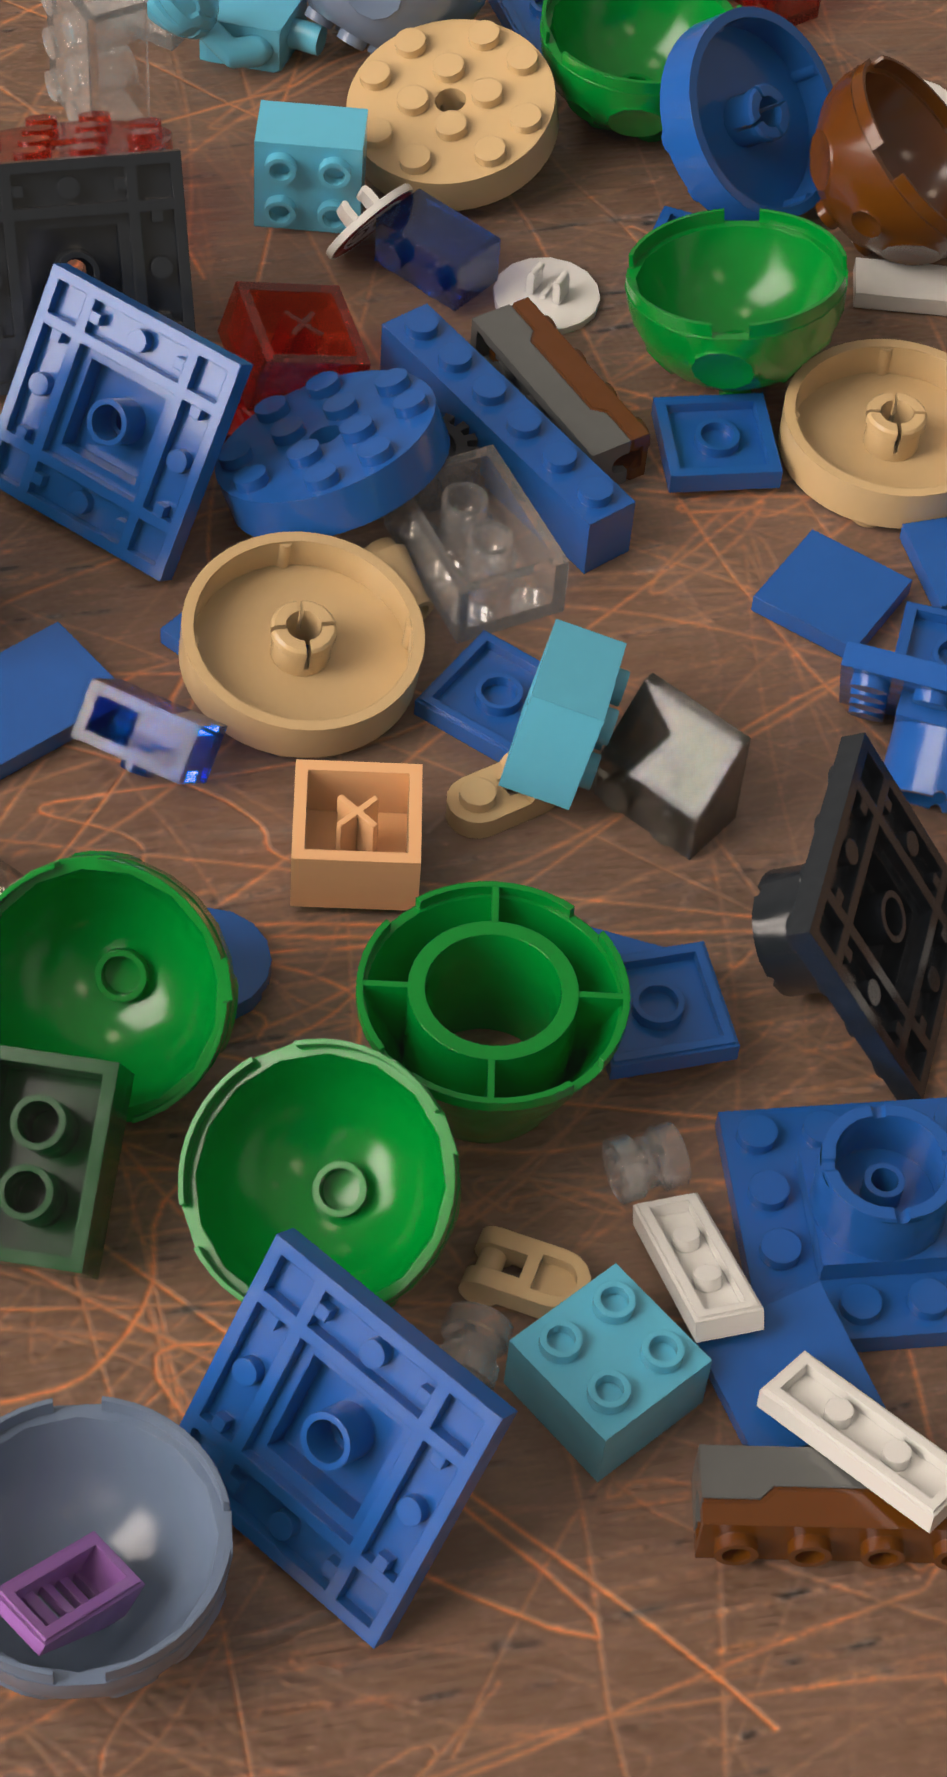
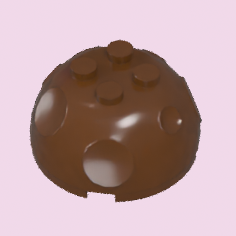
(884, 163)

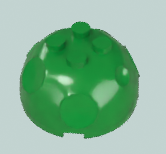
(613, 56)
(736, 297)
(116, 969)
(324, 1146)

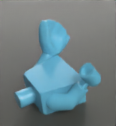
(242, 31)

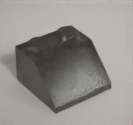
(673, 768)

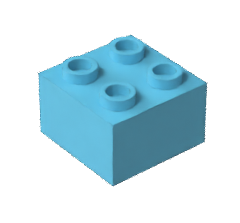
(308, 164)
(566, 715)
(606, 1371)

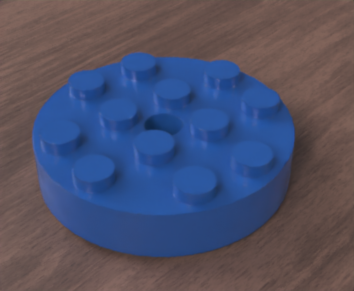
(734, 74)
(333, 453)

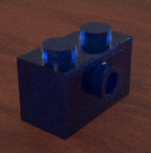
(437, 249)
(148, 732)

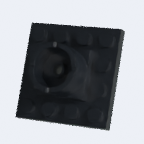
(109, 212)
(864, 920)

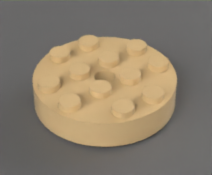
(457, 111)
(844, 426)
(250, 632)

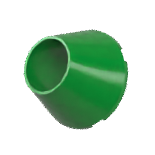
(499, 963)

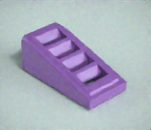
(80, 1584)

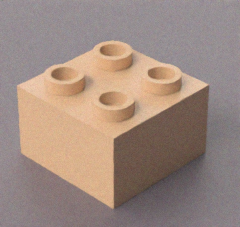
(356, 835)

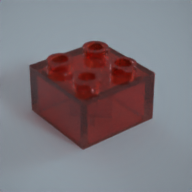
(289, 335)

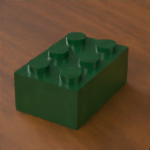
(58, 1158)

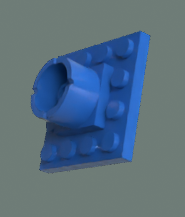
(116, 420)
(916, 694)
(849, 1203)
(342, 1435)

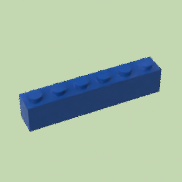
(569, 491)

